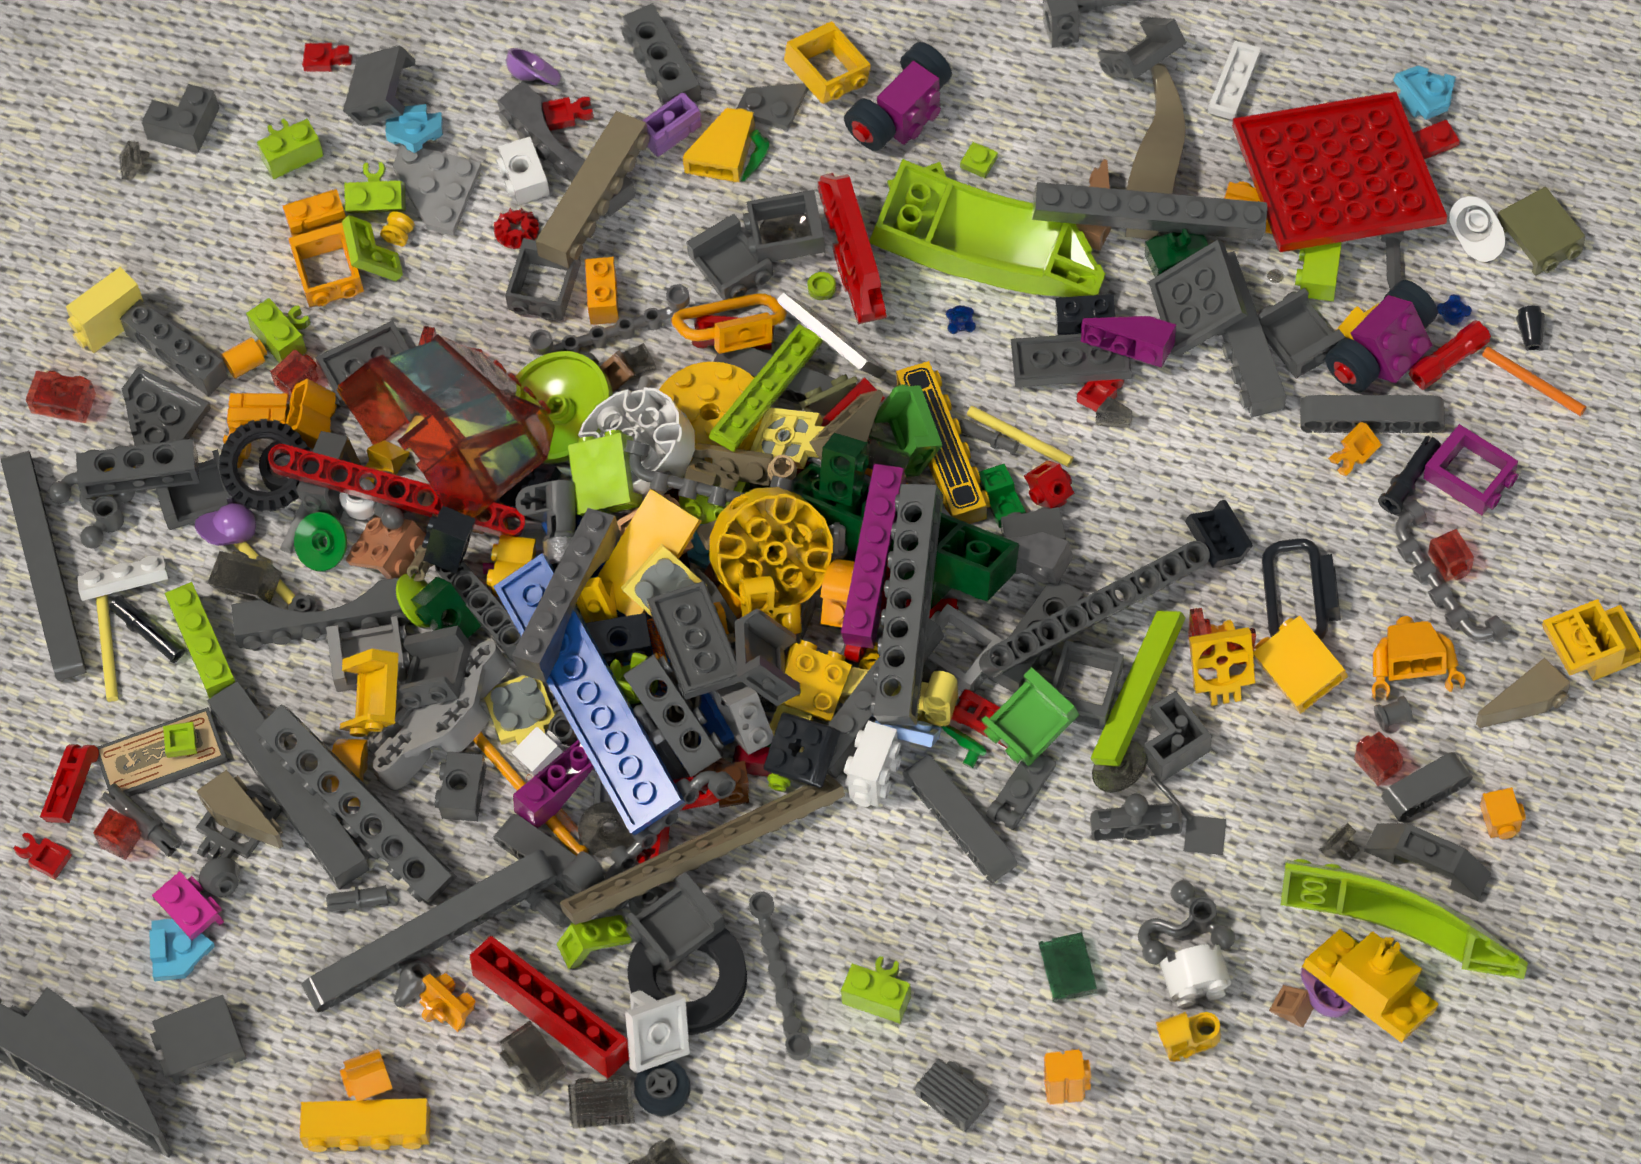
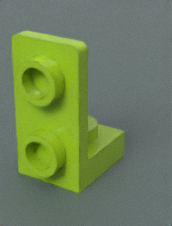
(591, 935)

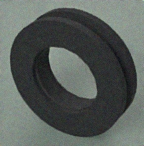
(720, 1002)

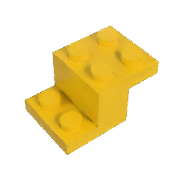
(1594, 639)

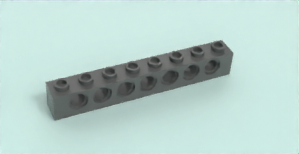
(904, 706)
(436, 874)

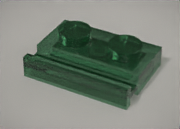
(1067, 967)

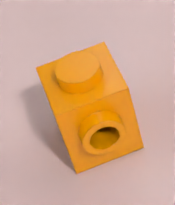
(1502, 813)

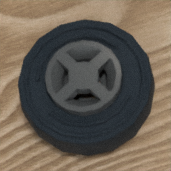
(658, 1078)

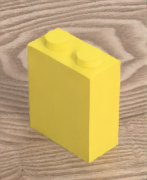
(98, 311)

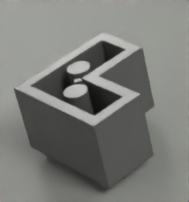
(184, 124)
(1180, 738)

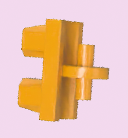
(442, 1004)

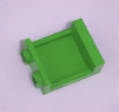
(911, 426)
(1030, 719)

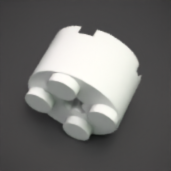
(1196, 974)

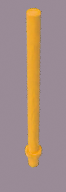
(517, 782)

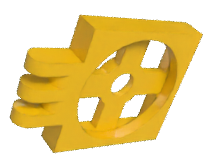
(1224, 682)

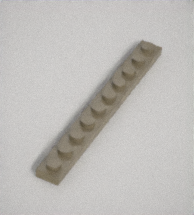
(700, 850)

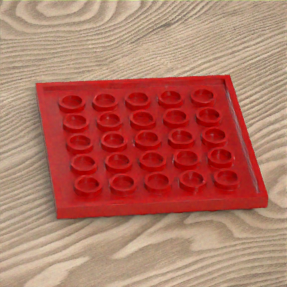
(1339, 171)

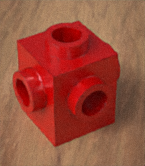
(1049, 485)

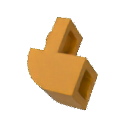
(836, 591)
(355, 756)

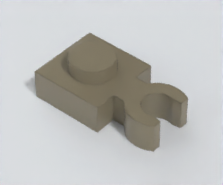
(711, 474)

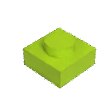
(979, 160)
(180, 739)

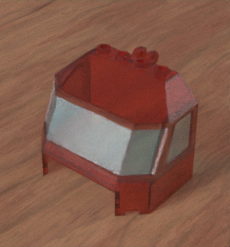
(477, 422)

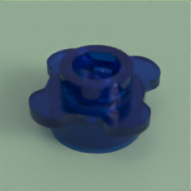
(957, 313)
(1454, 317)

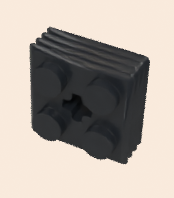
(806, 766)

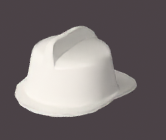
(1477, 228)

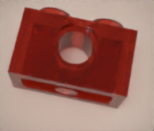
(72, 406)

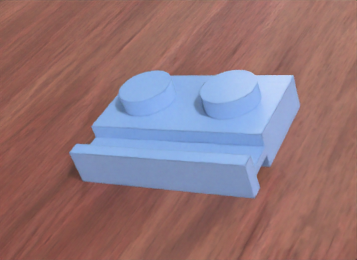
(922, 734)

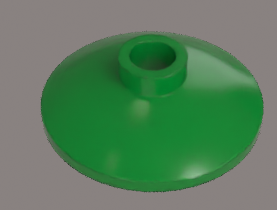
(310, 545)

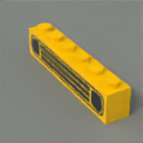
(950, 464)

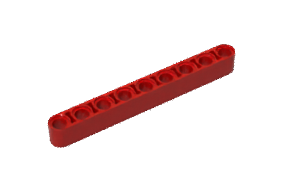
(380, 493)

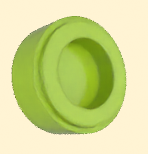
(821, 286)

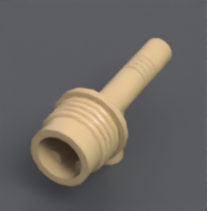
(782, 467)

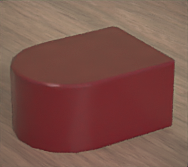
(754, 761)

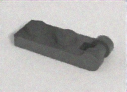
(1021, 791)

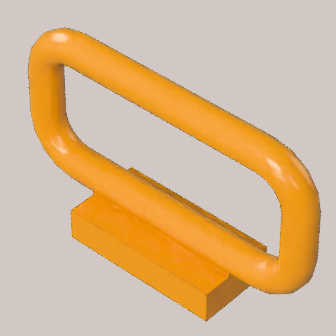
(734, 333)

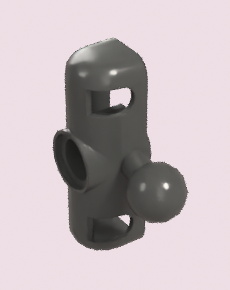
(1136, 820)

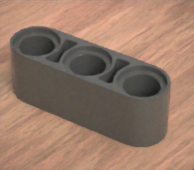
(1426, 785)

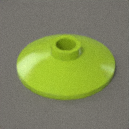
(405, 590)

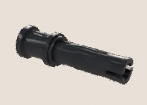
(1404, 483)

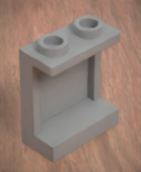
(350, 643)

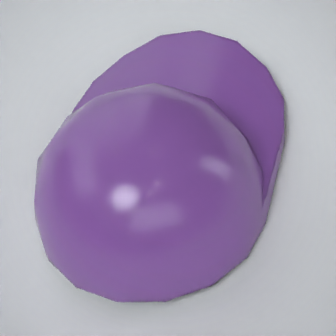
(529, 67)
(227, 525)
(1323, 998)

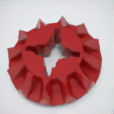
(514, 238)

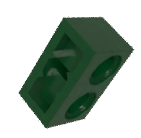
(843, 469)

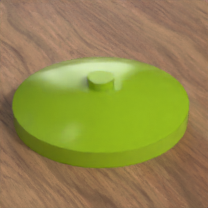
(571, 389)

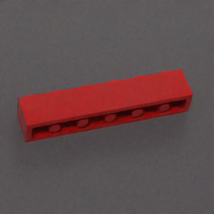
(549, 1007)

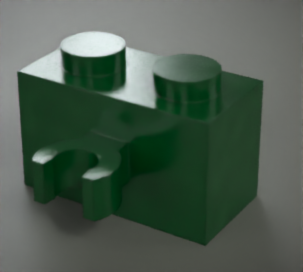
(1170, 249)

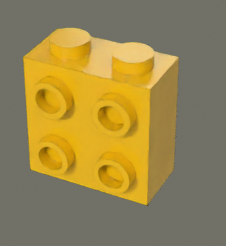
(819, 678)

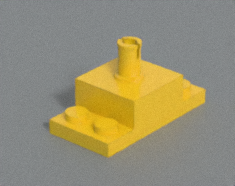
(1373, 980)

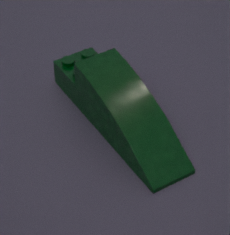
(965, 556)

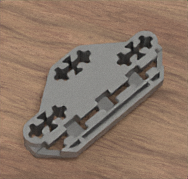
(453, 724)

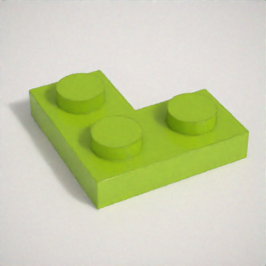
(366, 254)

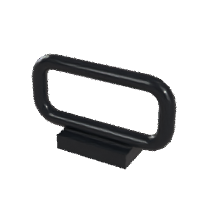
(1323, 584)

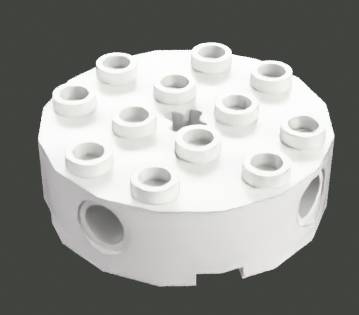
(650, 420)

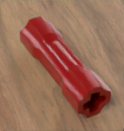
(1466, 342)

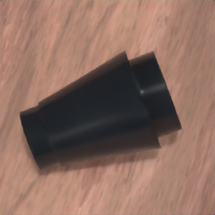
(1531, 326)

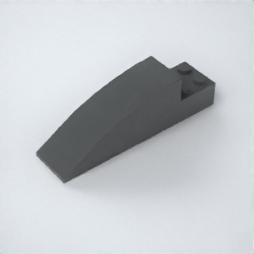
(77, 1062)

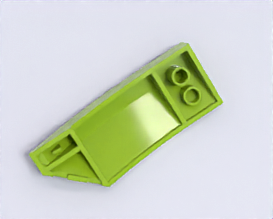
(983, 237)
(1399, 909)

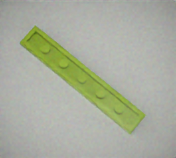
(765, 388)
(1138, 688)

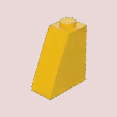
(722, 147)

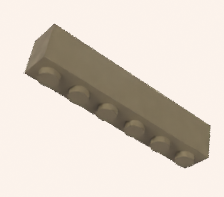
(592, 189)

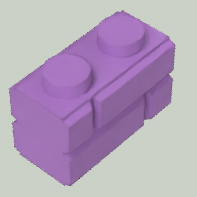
(672, 123)

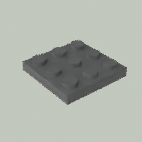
(1199, 297)

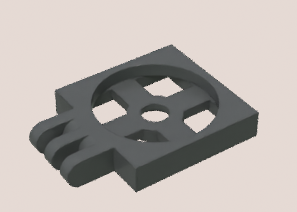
(223, 842)

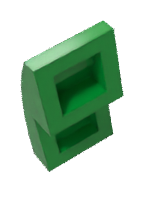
(1001, 492)

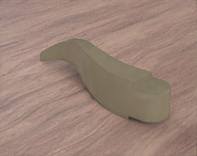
(1161, 147)

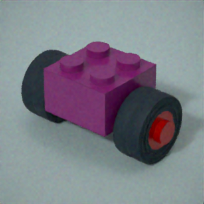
(904, 103)
(1386, 340)

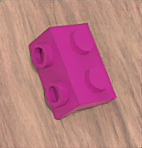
(186, 905)

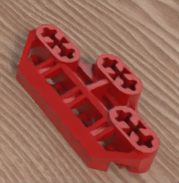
(853, 249)

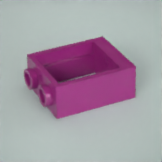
(1458, 489)

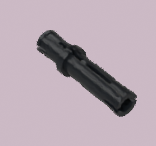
(137, 621)

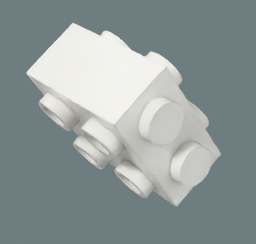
(872, 764)

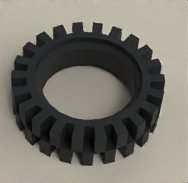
(229, 457)

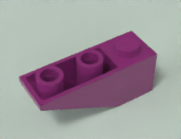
(1134, 337)
(552, 786)

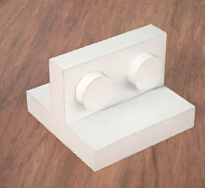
(656, 1030)

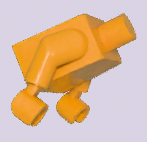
(1414, 652)

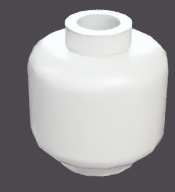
(358, 507)

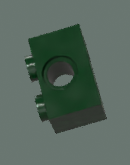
(442, 596)

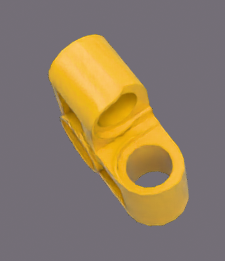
(760, 594)
(1181, 1034)

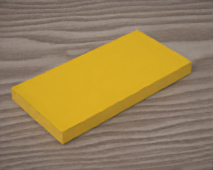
(654, 524)

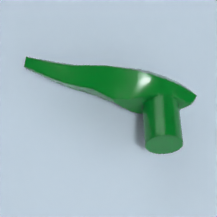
(758, 154)
(973, 747)

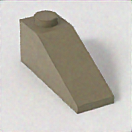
(853, 421)
(1528, 696)

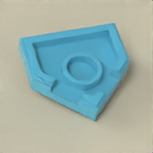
(1424, 91)
(414, 127)
(173, 951)

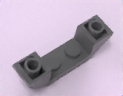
(1430, 851)

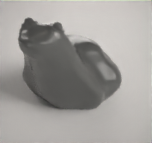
(411, 982)

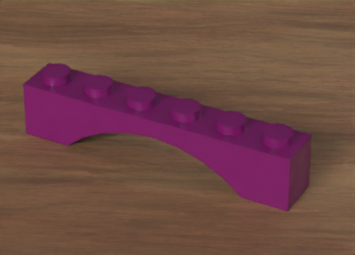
(871, 559)

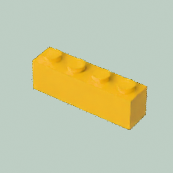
(365, 1124)

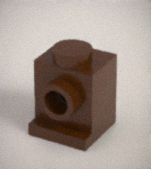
(738, 772)

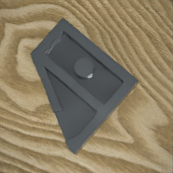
(774, 104)

